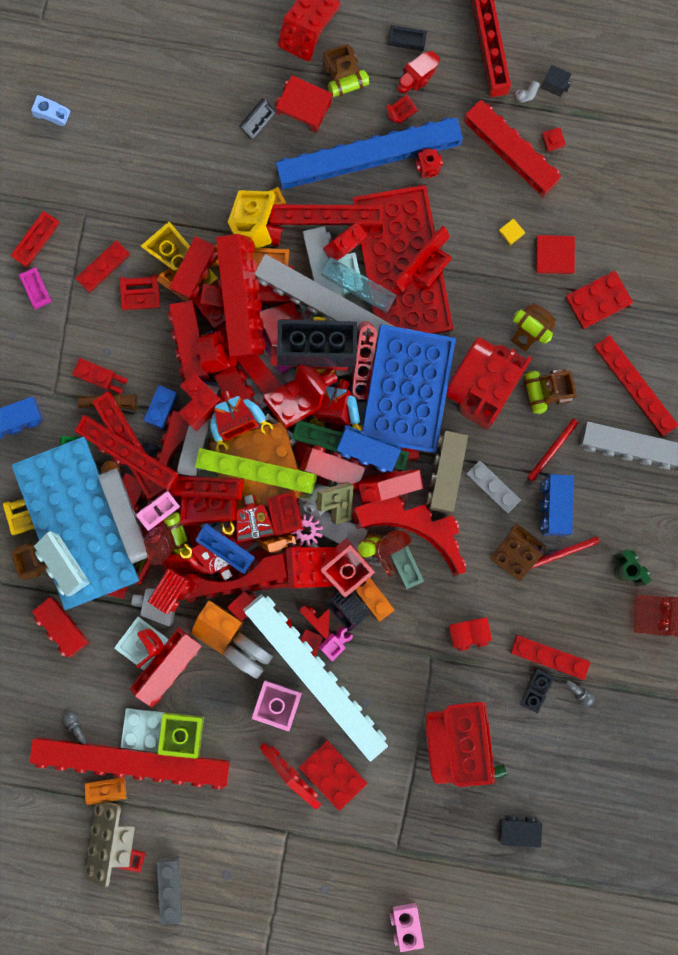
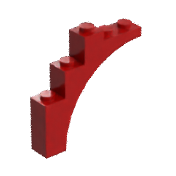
(418, 521)

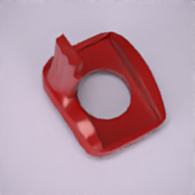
(152, 649)

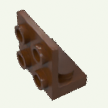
(518, 552)

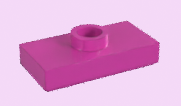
(35, 288)

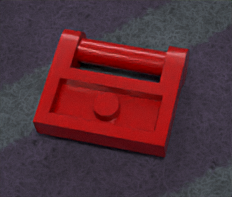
(140, 298)

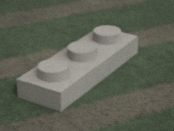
(493, 487)

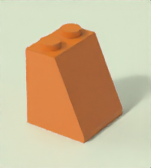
(216, 626)

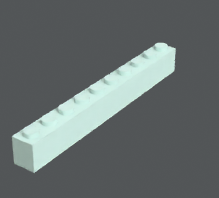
(315, 677)

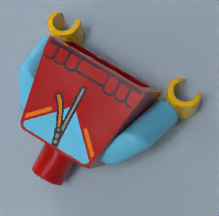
(338, 407)
(234, 418)

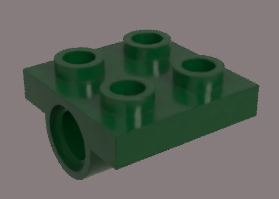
(637, 574)

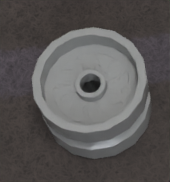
(246, 657)

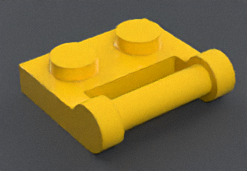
(18, 522)

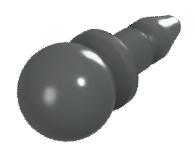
(585, 697)
(71, 721)

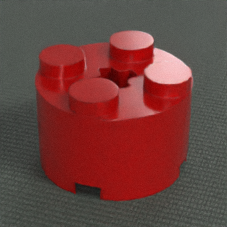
(214, 352)

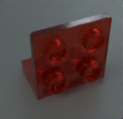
(656, 615)

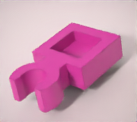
(334, 645)

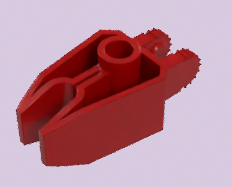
(418, 72)

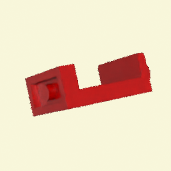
(304, 102)

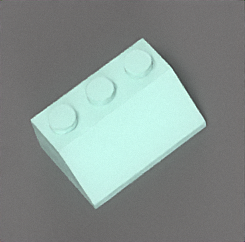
(61, 564)

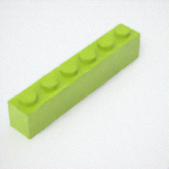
(256, 471)

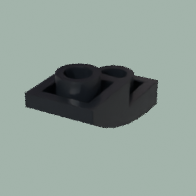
(537, 690)

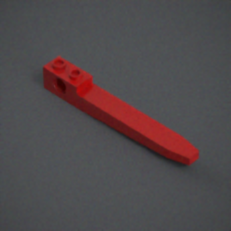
(252, 365)

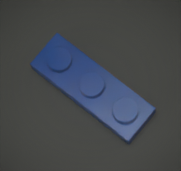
(224, 548)

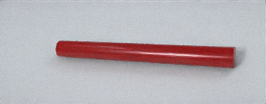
(552, 450)
(567, 551)

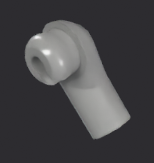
(527, 95)

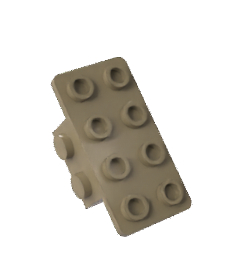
(109, 844)

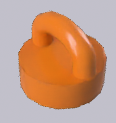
(110, 465)

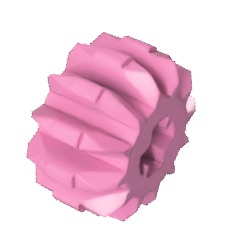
(314, 531)

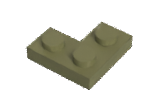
(338, 499)

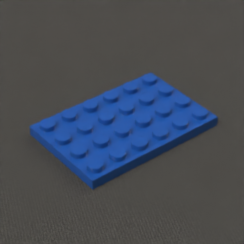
(408, 387)

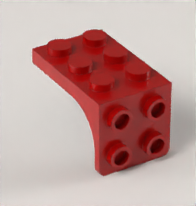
(304, 26)

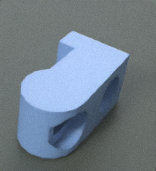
(50, 111)

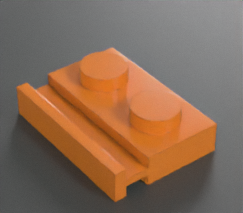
(275, 544)

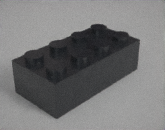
(317, 343)

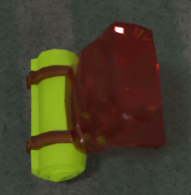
(165, 539)
(384, 547)

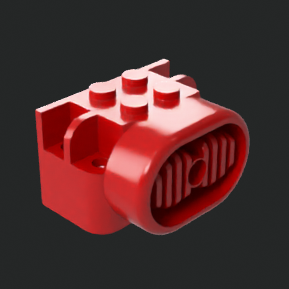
(485, 381)
(460, 745)

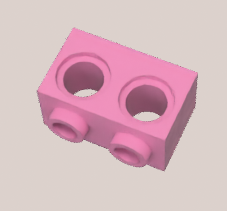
(157, 510)
(411, 926)

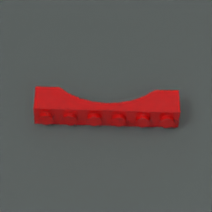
(171, 442)
(269, 569)

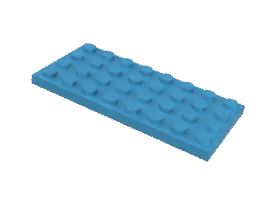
(68, 499)

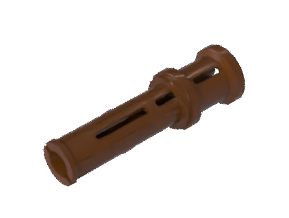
(123, 401)

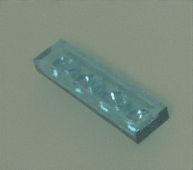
(358, 285)

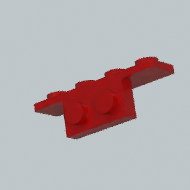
(426, 263)

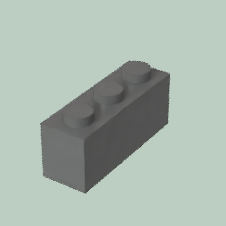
(170, 890)

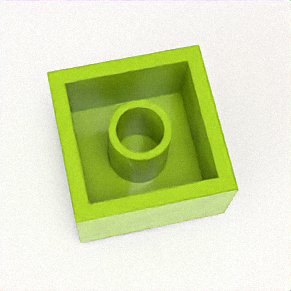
(180, 735)

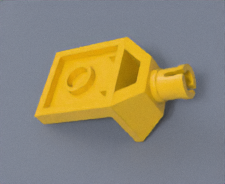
(251, 215)

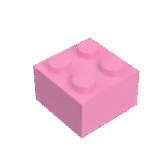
(277, 705)

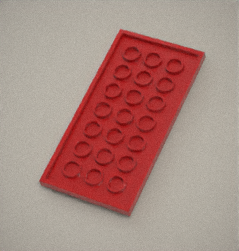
(388, 252)

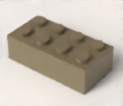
(447, 472)

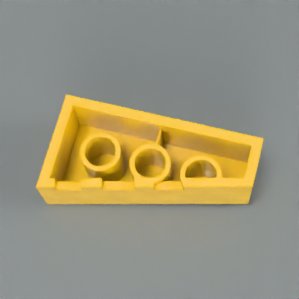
(171, 248)

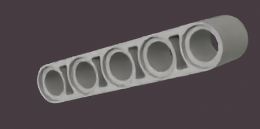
(194, 441)
(123, 515)

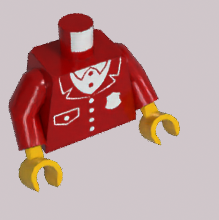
(206, 561)

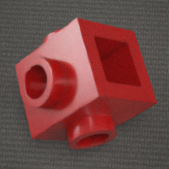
(425, 166)

